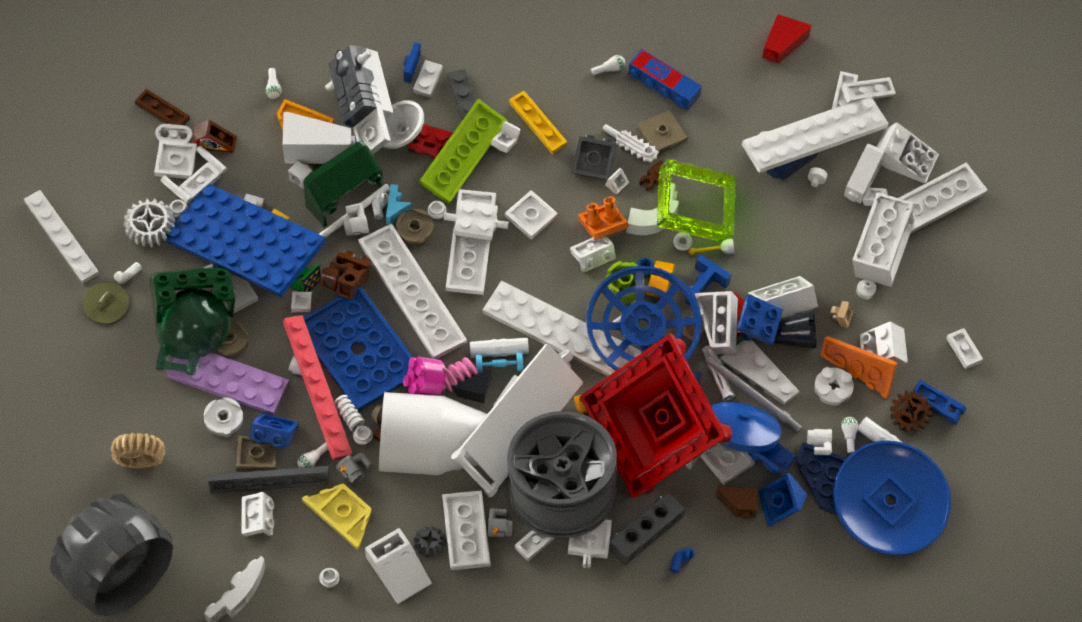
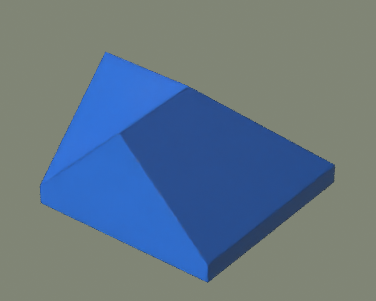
(781, 499)

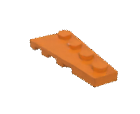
(861, 364)

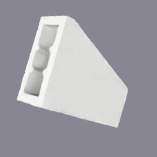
(864, 173)

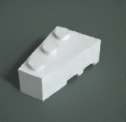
(720, 319)

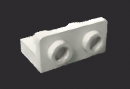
(593, 253)
(257, 514)

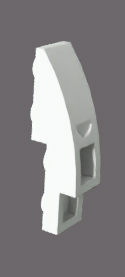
(243, 588)

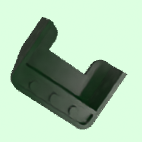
(166, 282)

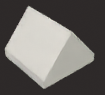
(617, 181)

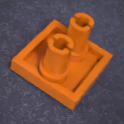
(603, 219)

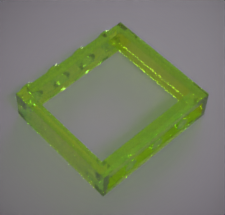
(691, 225)

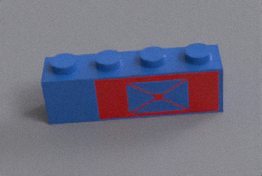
(664, 79)

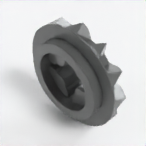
(435, 547)

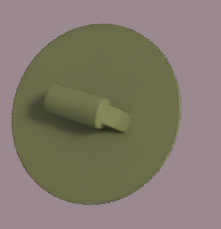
(105, 302)

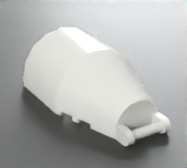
(424, 432)

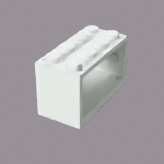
(884, 239)

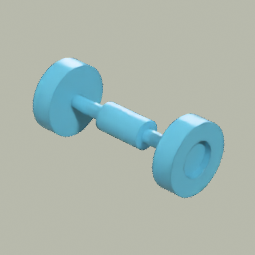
(500, 363)

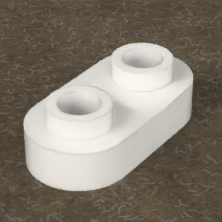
(175, 133)

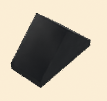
(475, 387)

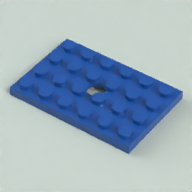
(348, 322)

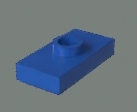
(411, 62)

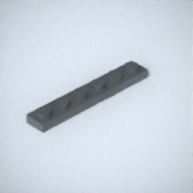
(268, 479)

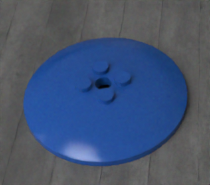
(906, 476)

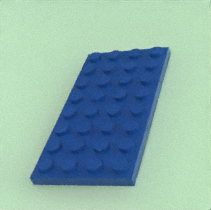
(245, 239)

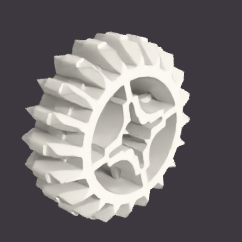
(138, 220)

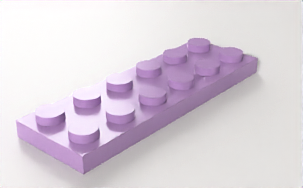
(234, 381)

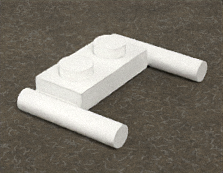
(199, 180)

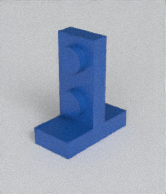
(709, 273)

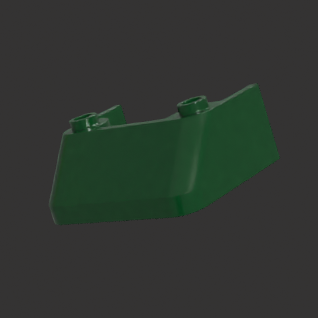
(339, 177)

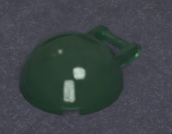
(191, 329)

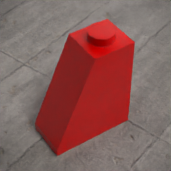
(785, 38)

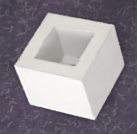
(299, 172)

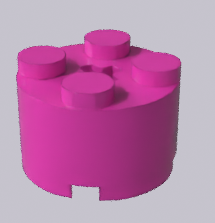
(425, 376)

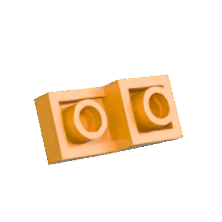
(658, 282)

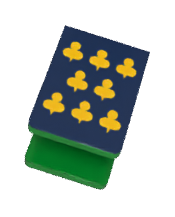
(309, 279)

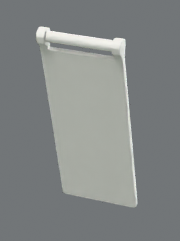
(538, 390)

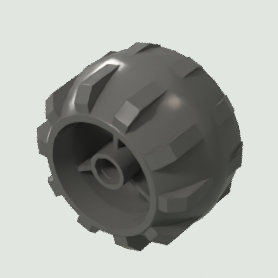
(111, 555)

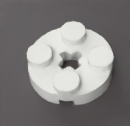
(839, 377)
(220, 407)

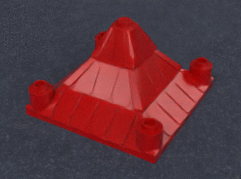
(655, 415)

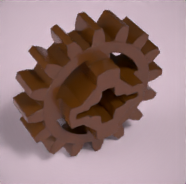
(917, 408)

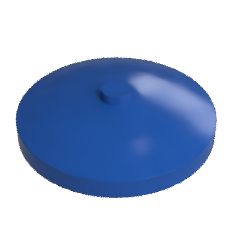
(751, 427)

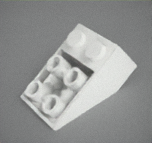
(906, 153)
(397, 566)

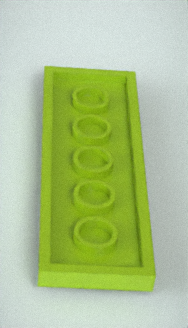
(462, 151)

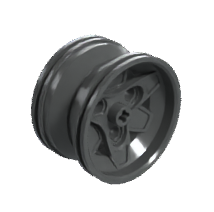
(547, 447)

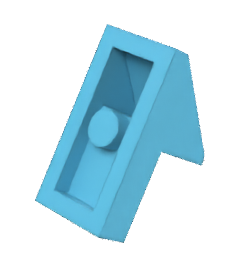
(395, 206)

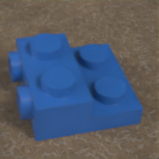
(273, 430)

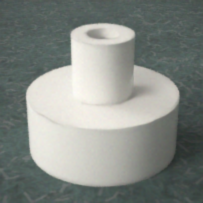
(817, 176)
(866, 289)
(566, 356)

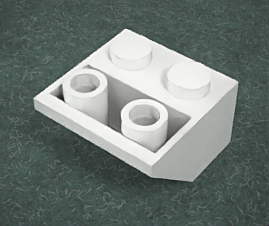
(887, 342)

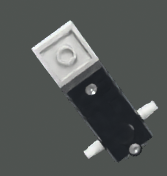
(361, 94)

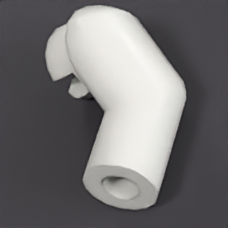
(378, 204)
(123, 277)

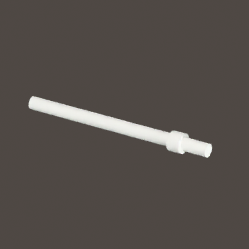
(365, 203)

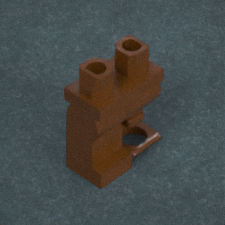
(352, 274)

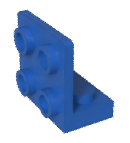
(776, 459)

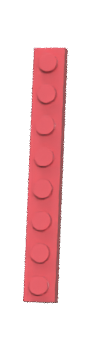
(317, 387)

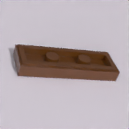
(161, 109)

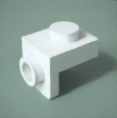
(506, 137)

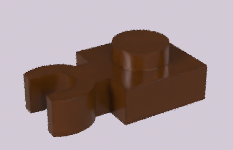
(652, 176)

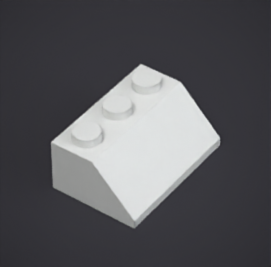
(790, 295)

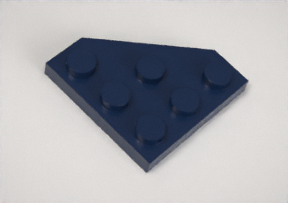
(819, 474)

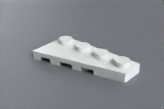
(760, 371)

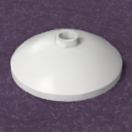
(404, 123)

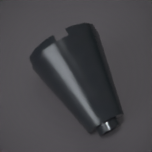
(797, 330)

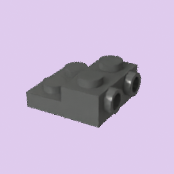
(594, 157)

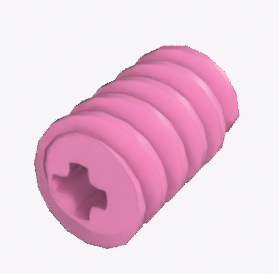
(458, 373)

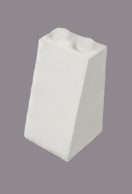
(313, 140)

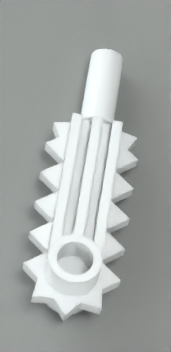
(631, 143)

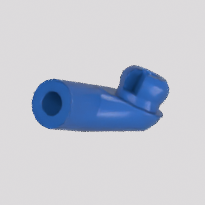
(681, 557)

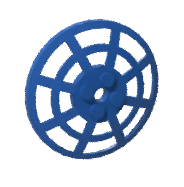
(641, 311)

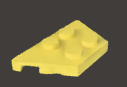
(342, 512)

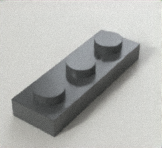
(461, 91)

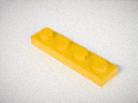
(538, 122)

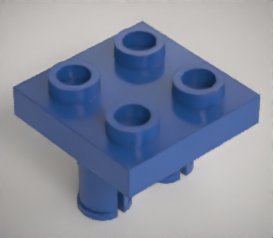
(759, 320)

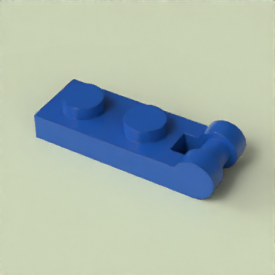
(940, 402)

